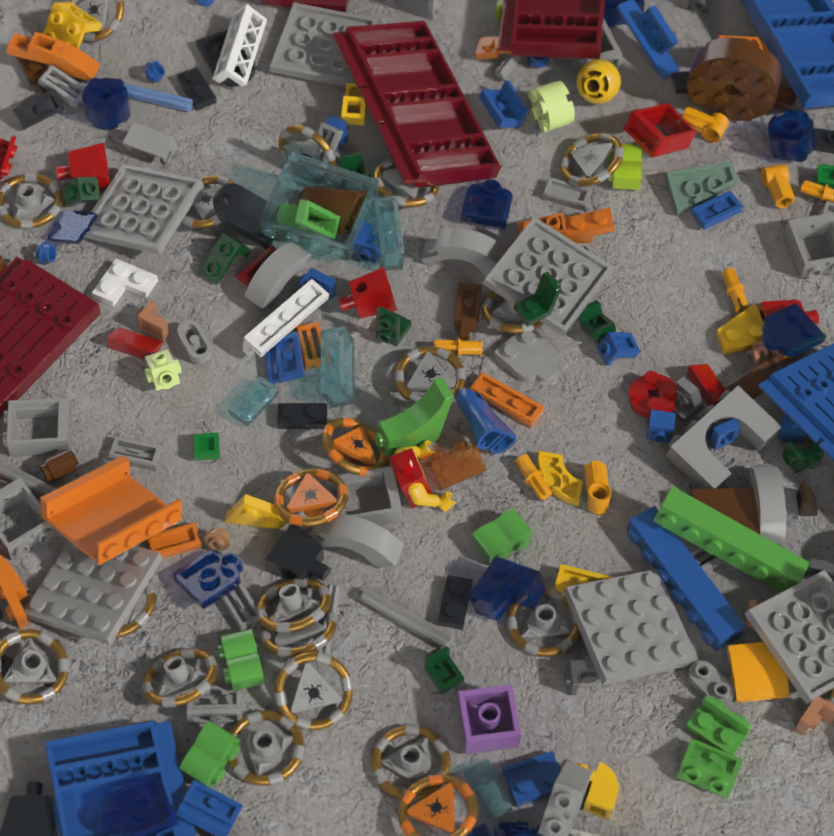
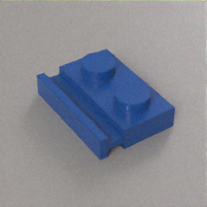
(285, 360)
(532, 778)
(209, 809)

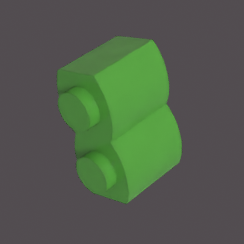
(502, 536)
(241, 659)
(210, 754)

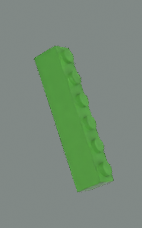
(730, 541)

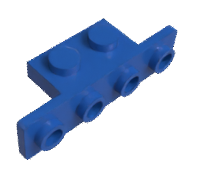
(652, 35)

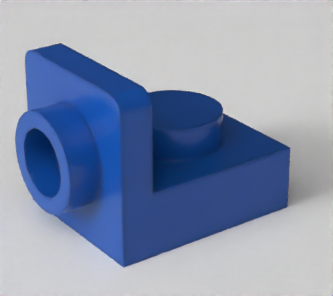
(364, 244)
(321, 279)
(617, 345)
(723, 434)

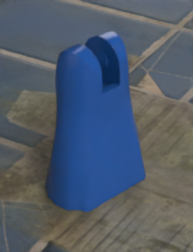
(485, 425)

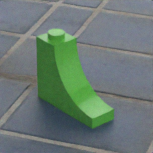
(309, 218)
(418, 423)

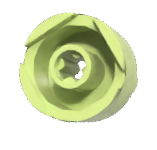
(551, 106)

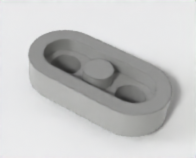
(196, 343)
(711, 682)

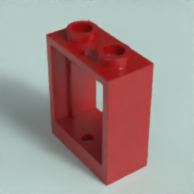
(643, 130)

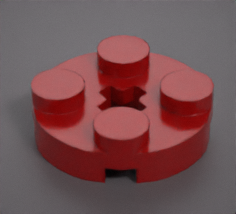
(652, 383)

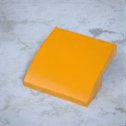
(756, 673)

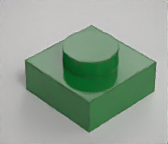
(825, 175)
(206, 446)

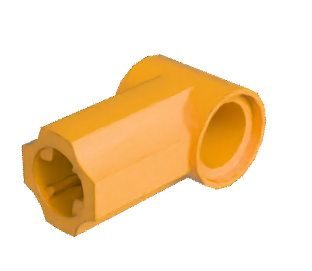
(710, 126)
(777, 181)
(597, 487)

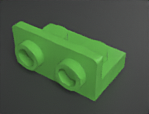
(718, 726)
(709, 768)

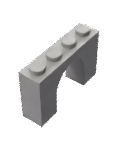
(691, 452)

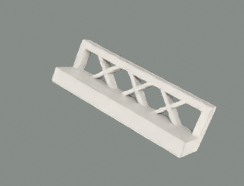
(237, 41)
(285, 318)

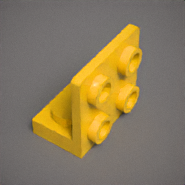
(70, 23)

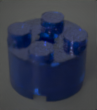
(106, 103)
(791, 135)

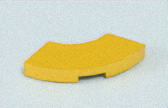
(558, 478)

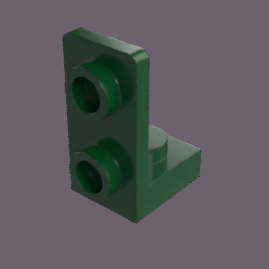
(221, 257)
(541, 303)
(391, 326)

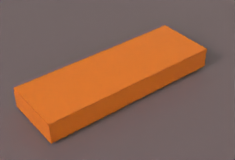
(507, 400)

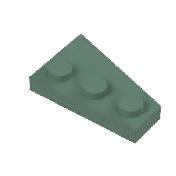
(698, 184)

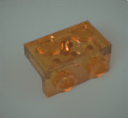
(456, 465)

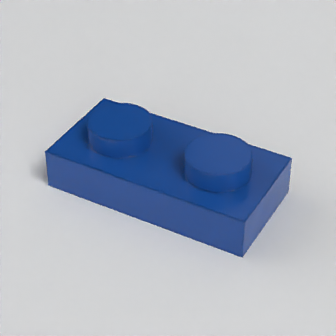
(717, 210)

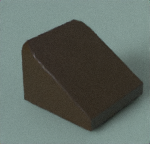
(806, 501)

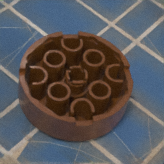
(734, 79)

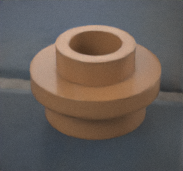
(217, 539)

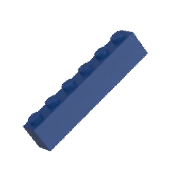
(686, 580)

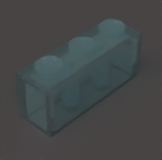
(388, 233)
(337, 367)

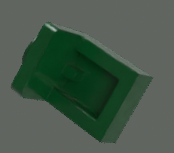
(354, 163)
(80, 190)
(595, 322)
(801, 460)
(442, 670)

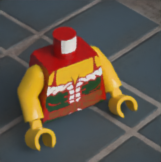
(413, 479)

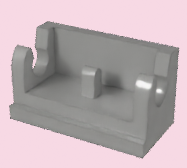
(150, 142)
(216, 708)

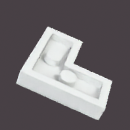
(123, 277)

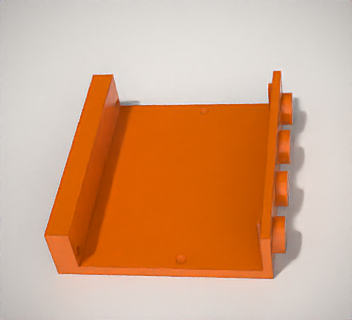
(107, 511)

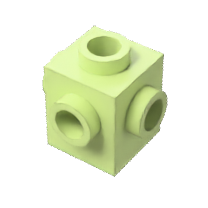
(162, 370)

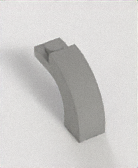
(464, 245)
(276, 272)
(769, 501)
(361, 536)

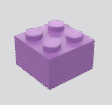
(488, 719)

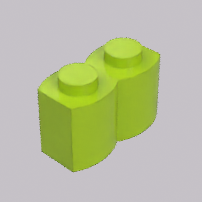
(630, 170)

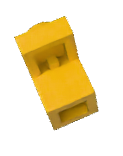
(353, 108)
(602, 791)

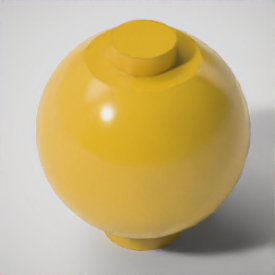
(598, 81)

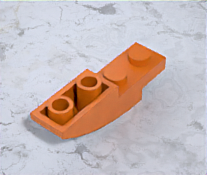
(55, 52)
(579, 227)
(13, 592)

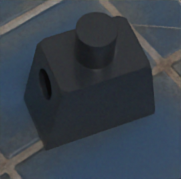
(297, 556)
(29, 813)

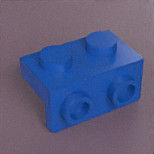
(504, 105)

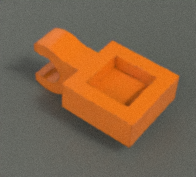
(488, 48)

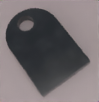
(210, 50)
(242, 212)

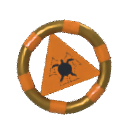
(352, 446)
(310, 498)
(438, 807)

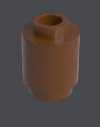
(59, 465)

